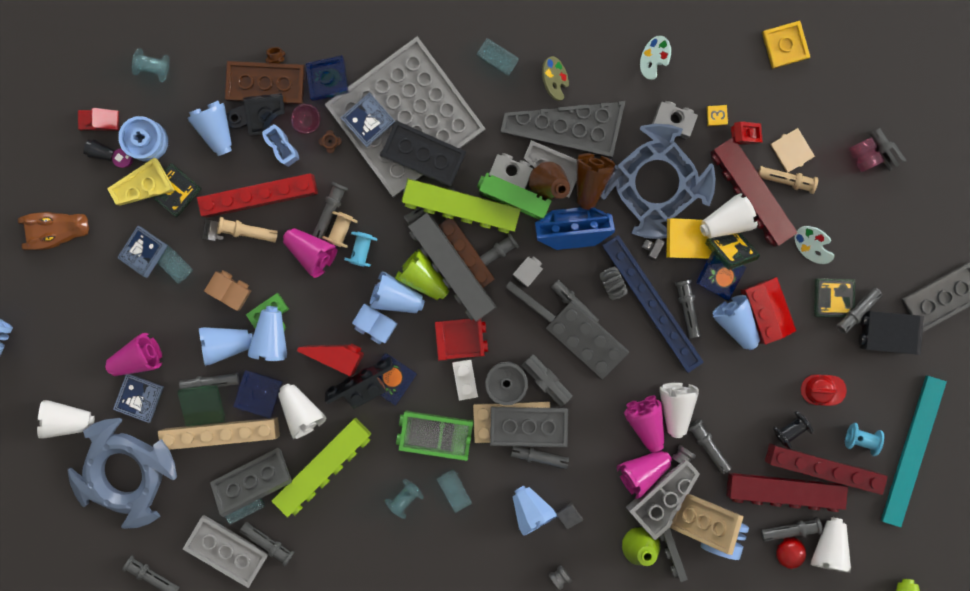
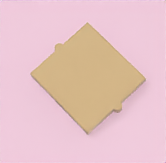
(792, 150)

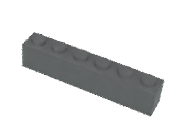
(452, 267)

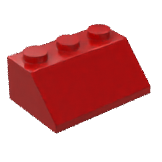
(769, 310)

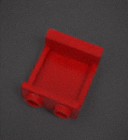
(460, 339)

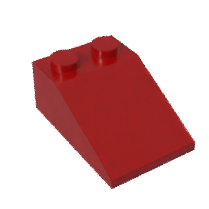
(340, 357)

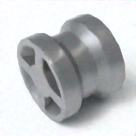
(683, 454)
(560, 577)

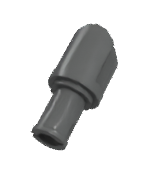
(885, 146)

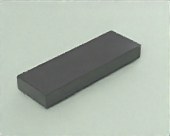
(530, 301)

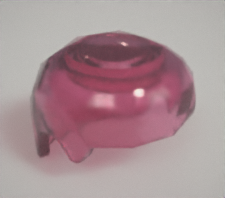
(305, 118)

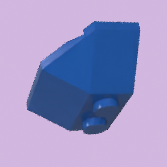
(574, 228)

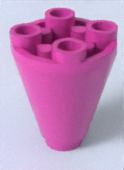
(647, 422)

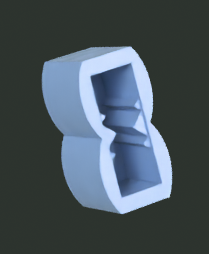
(279, 142)
(374, 323)

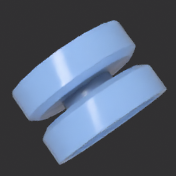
(133, 142)

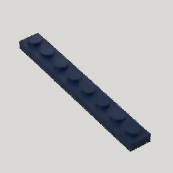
(652, 304)

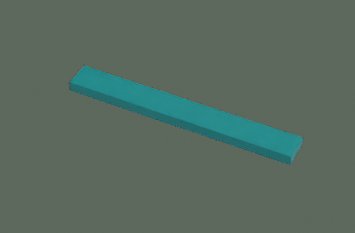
(913, 451)

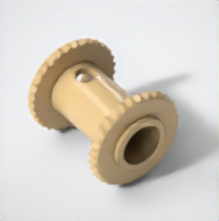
(339, 229)

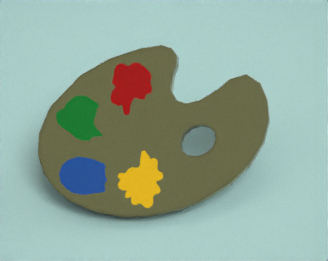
(554, 73)

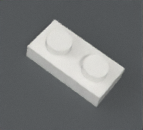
(465, 379)

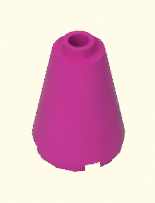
(310, 251)
(137, 356)
(643, 472)

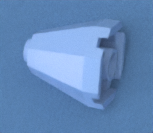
(531, 510)

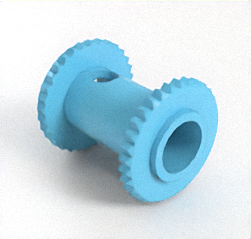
(360, 249)
(864, 439)

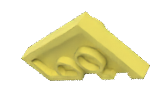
(141, 184)

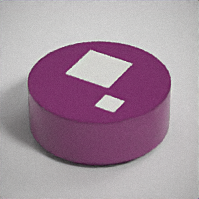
(121, 159)

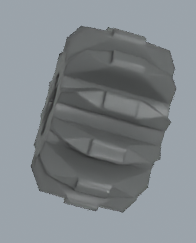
(613, 283)

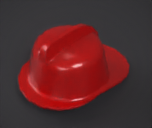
(823, 390)

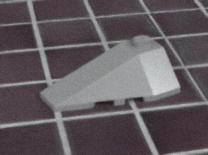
(663, 500)

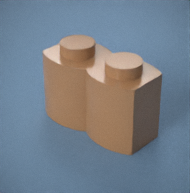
(227, 290)

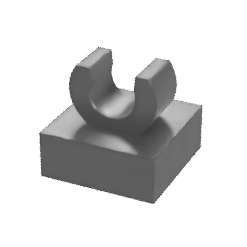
(210, 231)
(654, 248)

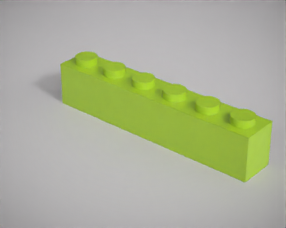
(461, 205)
(321, 467)

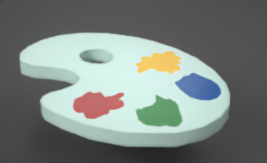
(655, 52)
(810, 240)

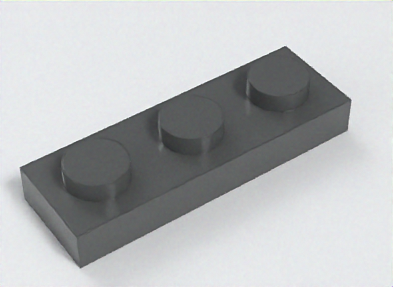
(672, 553)

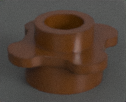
(275, 55)
(324, 141)

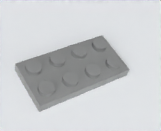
(225, 551)

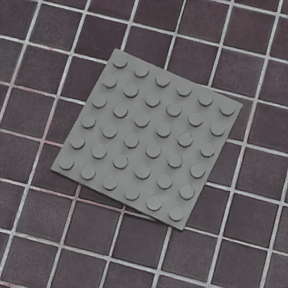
(415, 94)

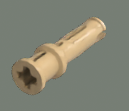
(797, 182)
(237, 228)

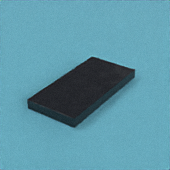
(423, 153)

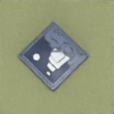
(368, 119)
(142, 251)
(138, 398)

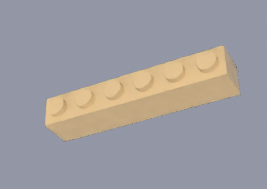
(220, 433)

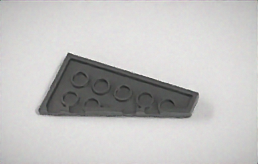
(574, 127)

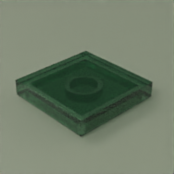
(201, 405)

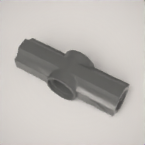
(547, 380)

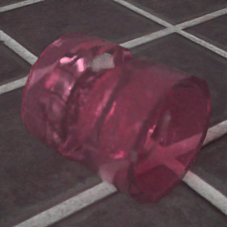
(866, 154)

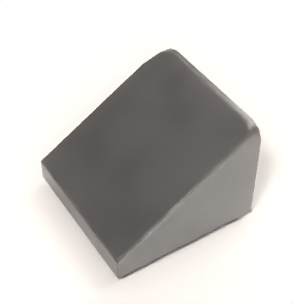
(569, 516)

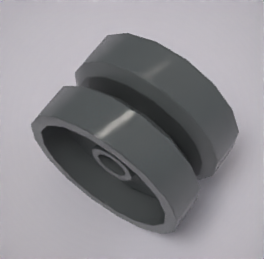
(506, 371)

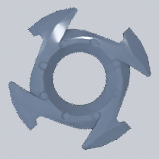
(689, 189)
(95, 487)

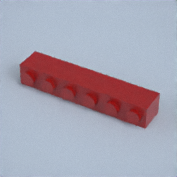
(257, 195)

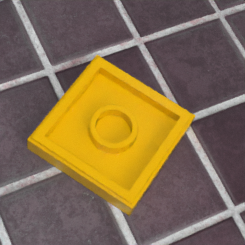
(786, 44)

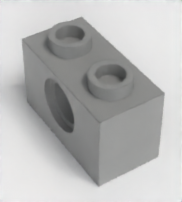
(686, 117)
(504, 161)
(528, 271)

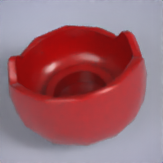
(791, 553)

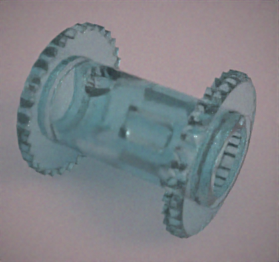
(150, 64)
(403, 500)

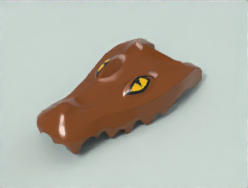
(50, 229)

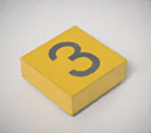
(717, 115)

